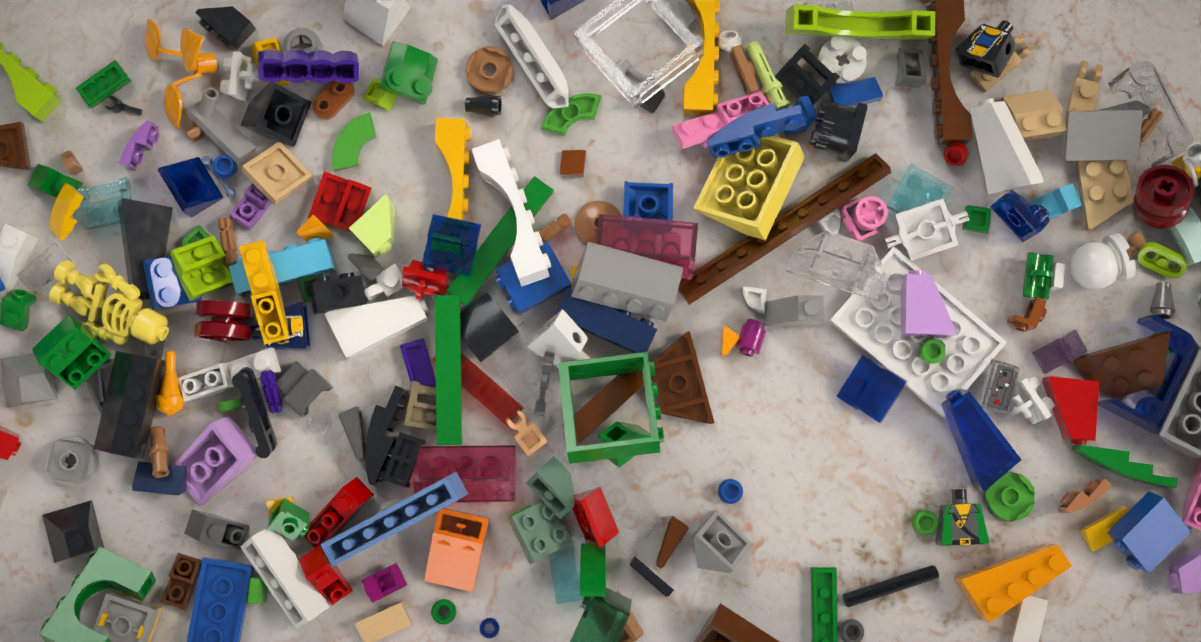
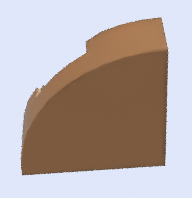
(71, 163)

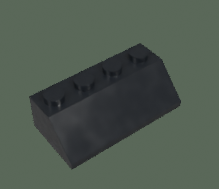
(129, 405)

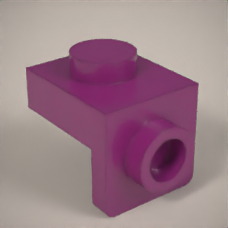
(384, 582)

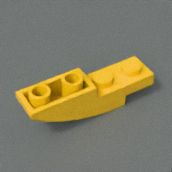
(265, 291)

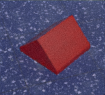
(594, 517)

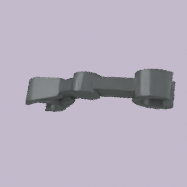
(547, 364)

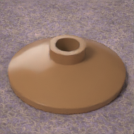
(586, 217)

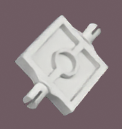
(927, 229)

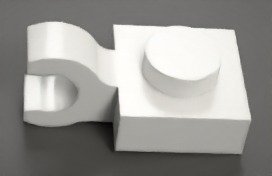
(388, 282)

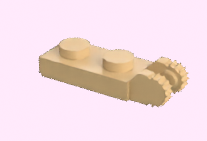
(986, 81)
(1084, 91)

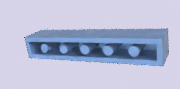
(394, 519)

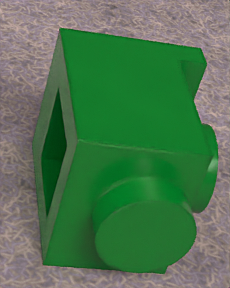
(289, 520)

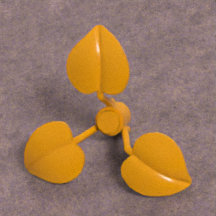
(193, 61)

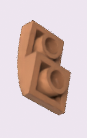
(1077, 500)

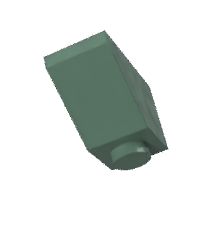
(554, 487)

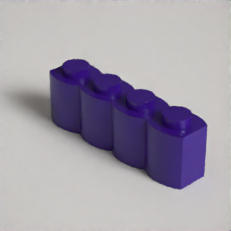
(301, 66)

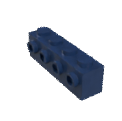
(609, 324)

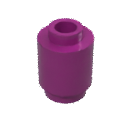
(751, 337)

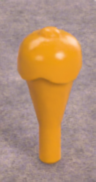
(169, 397)

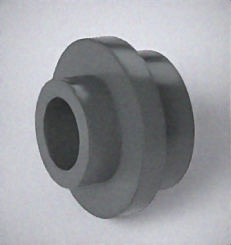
(859, 631)

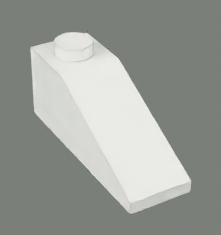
(14, 253)

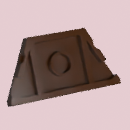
(1128, 366)
(681, 383)

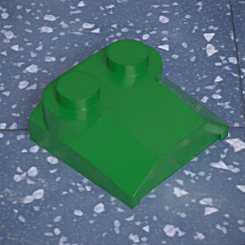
(408, 72)

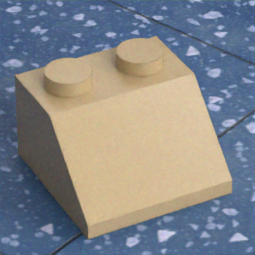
(1037, 115)

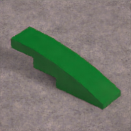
(1118, 463)

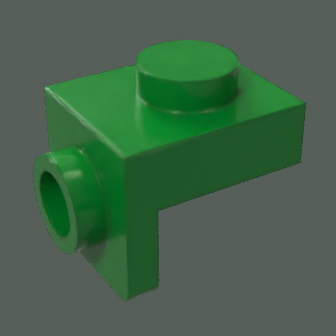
(16, 309)

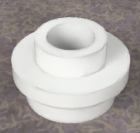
(728, 40)

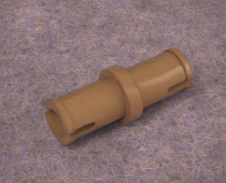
(158, 452)

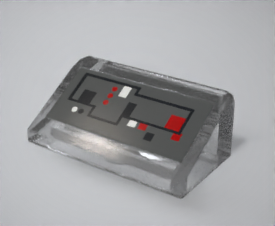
(999, 386)

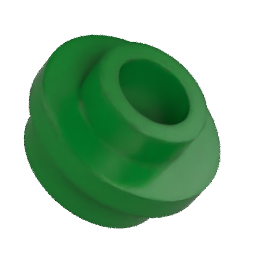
(435, 611)

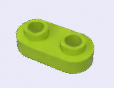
(1161, 260)

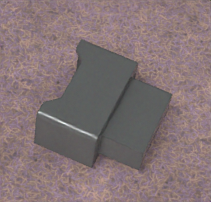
(302, 387)

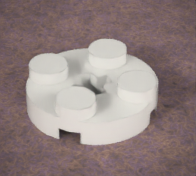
(854, 54)

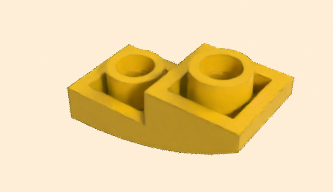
(61, 217)

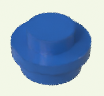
(224, 167)
(730, 491)

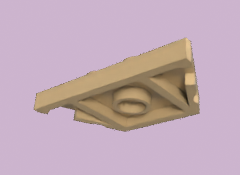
(1102, 189)

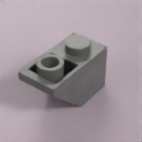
(216, 529)

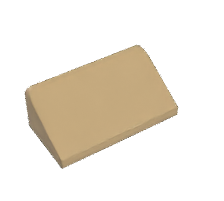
(383, 623)

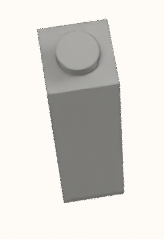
(795, 311)

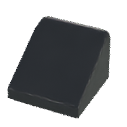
(654, 101)

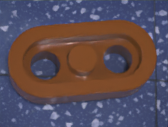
(335, 100)

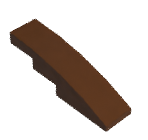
(606, 403)

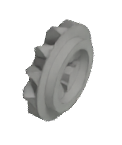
(294, 38)

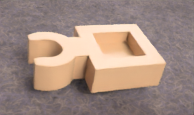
(527, 435)

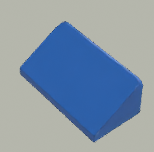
(856, 92)

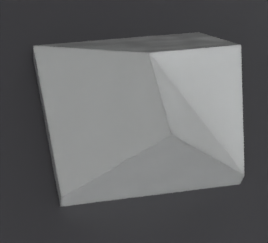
(27, 381)
(719, 544)

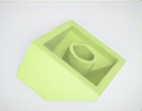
(377, 227)

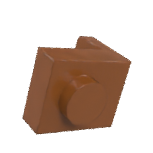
(1034, 314)

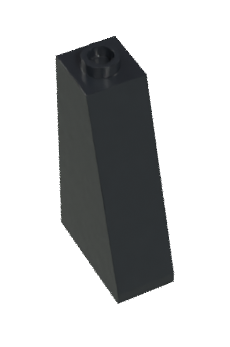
(143, 236)

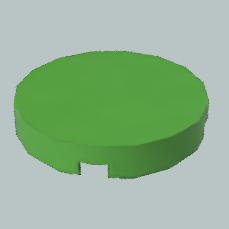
(1010, 497)

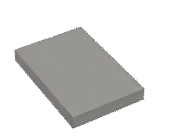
(1102, 135)

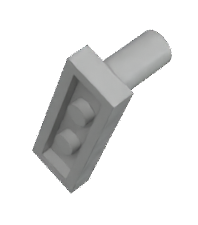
(219, 128)

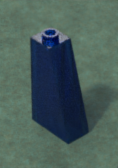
(979, 441)

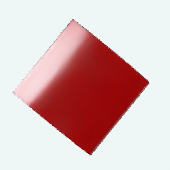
(339, 201)

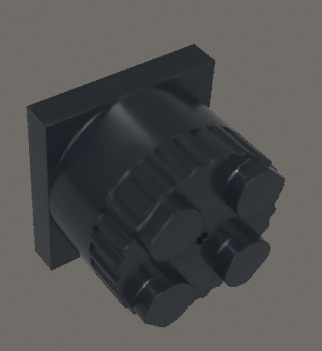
(838, 128)

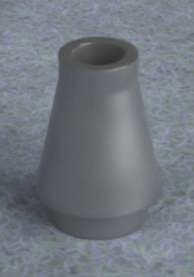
(1162, 301)

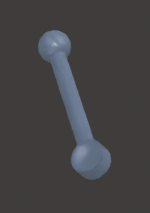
(207, 161)

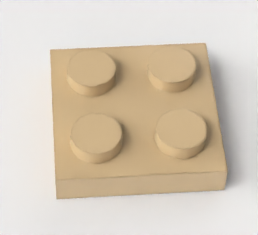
(276, 173)

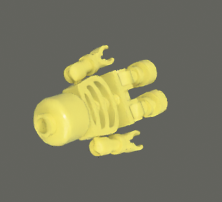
(118, 318)

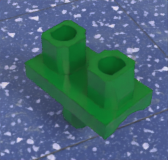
(1038, 276)

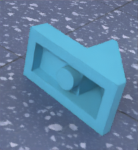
(1060, 201)

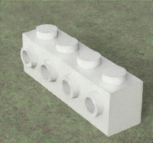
(284, 577)

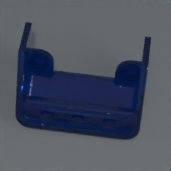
(1152, 411)

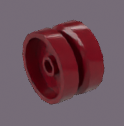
(1163, 196)
(223, 320)

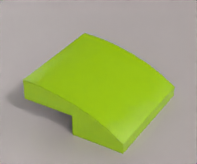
(201, 267)

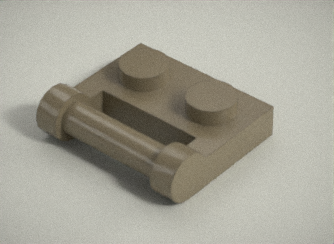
(417, 413)

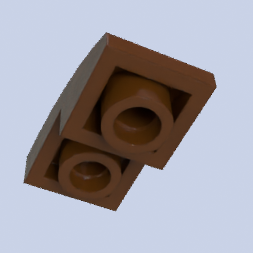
(182, 581)

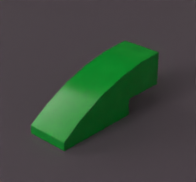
(592, 570)

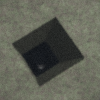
(276, 114)
(72, 531)

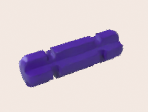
(271, 391)

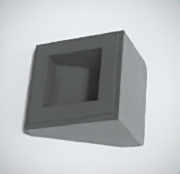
(366, 265)

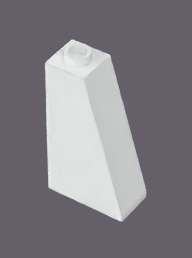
(1002, 149)
(375, 323)

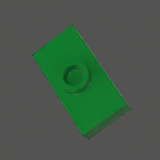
(103, 84)

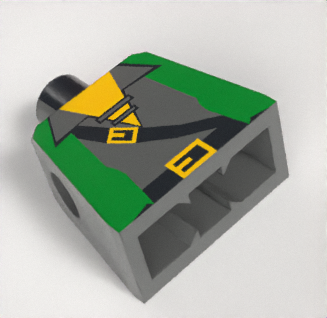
(961, 522)

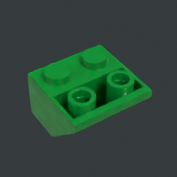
(70, 352)

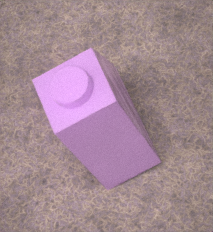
(923, 308)
(1186, 574)

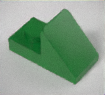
(50, 181)

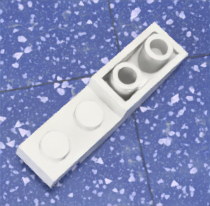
(219, 377)

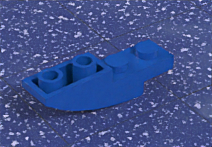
(746, 131)

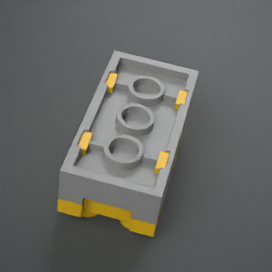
(127, 619)

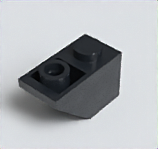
(228, 23)

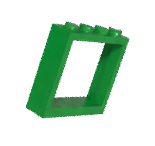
(606, 367)

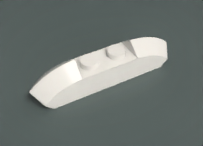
(533, 56)

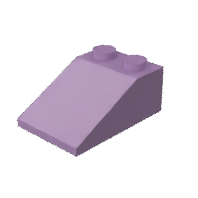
(216, 459)

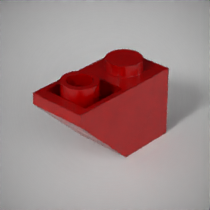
(323, 576)

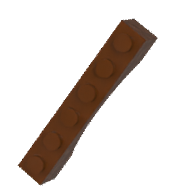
(952, 118)

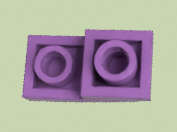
(144, 137)
(250, 208)

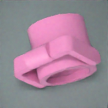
(866, 217)

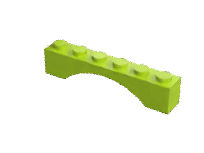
(823, 21)
(29, 91)

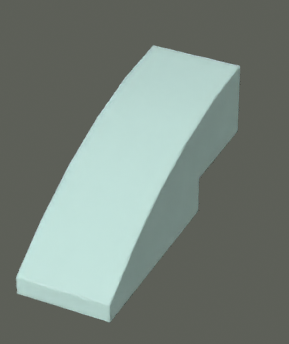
(1188, 237)

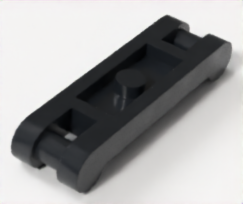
(258, 417)

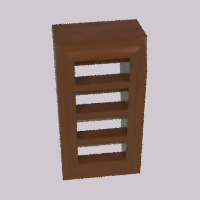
(673, 535)

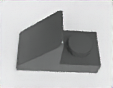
(910, 68)

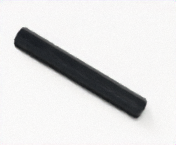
(890, 586)

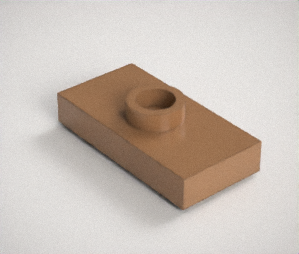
(744, 69)

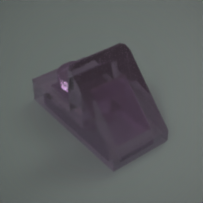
(1060, 351)

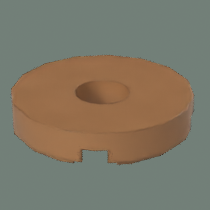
(489, 84)

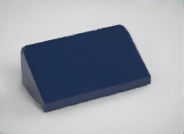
(172, 484)

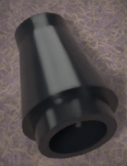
(485, 105)

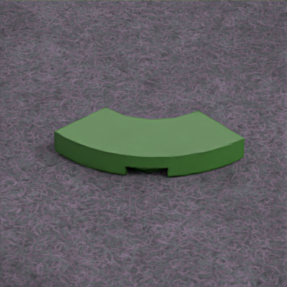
(580, 108)
(351, 141)

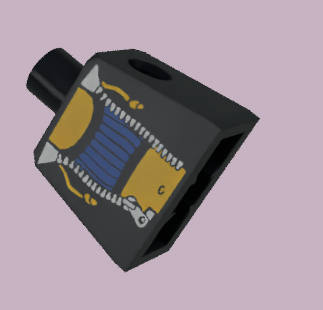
(987, 49)

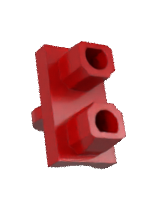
(422, 281)

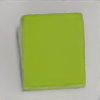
(378, 96)

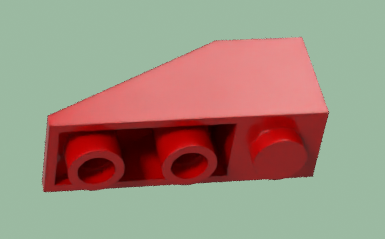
(338, 512)

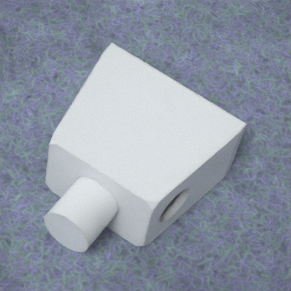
(560, 337)

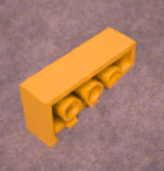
(1006, 583)

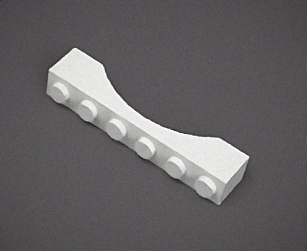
(526, 254)

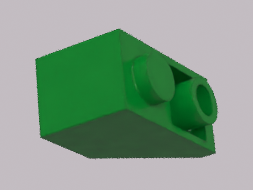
(619, 432)

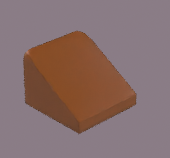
(573, 163)

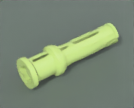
(770, 87)

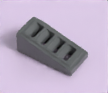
(353, 427)

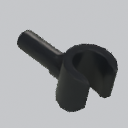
(119, 106)

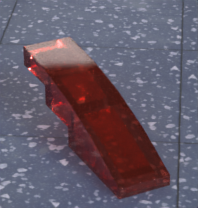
(487, 391)

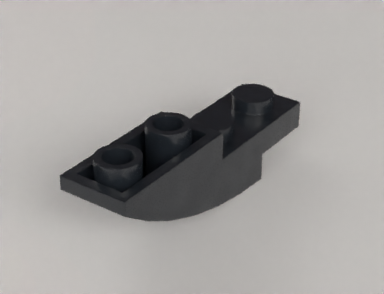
(378, 443)

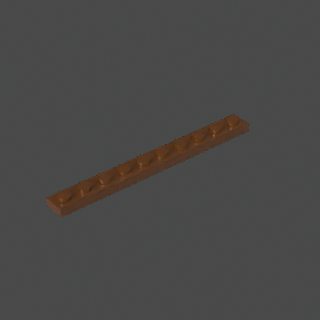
(784, 228)

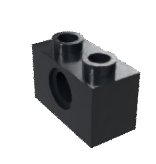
(324, 301)

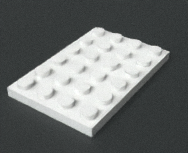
(877, 331)

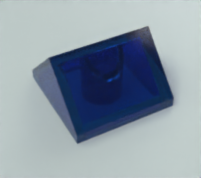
(191, 185)

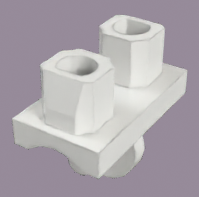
(241, 76)
(1029, 401)

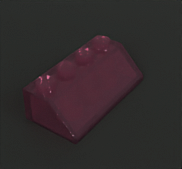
(651, 238)
(484, 470)

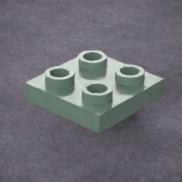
(539, 531)

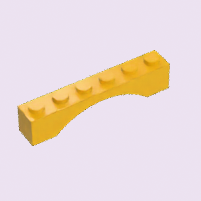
(699, 89)
(451, 140)

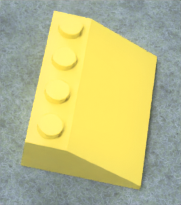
(751, 186)

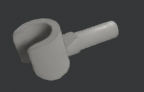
(624, 66)

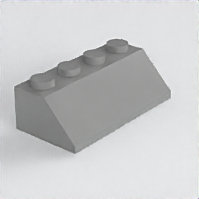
(626, 281)
(1183, 422)

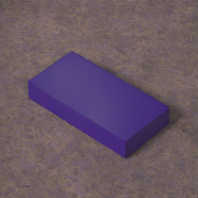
(418, 362)

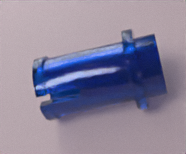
(486, 633)

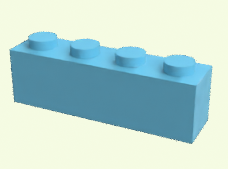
(290, 264)

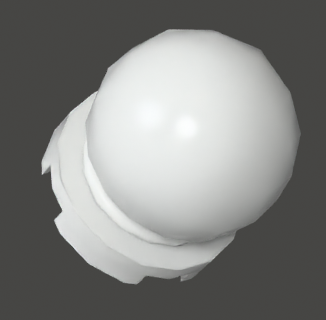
(1100, 264)

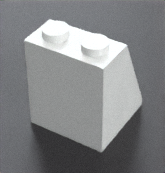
(375, 17)

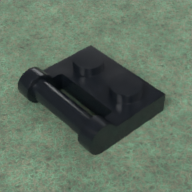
(800, 81)

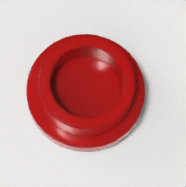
(956, 153)

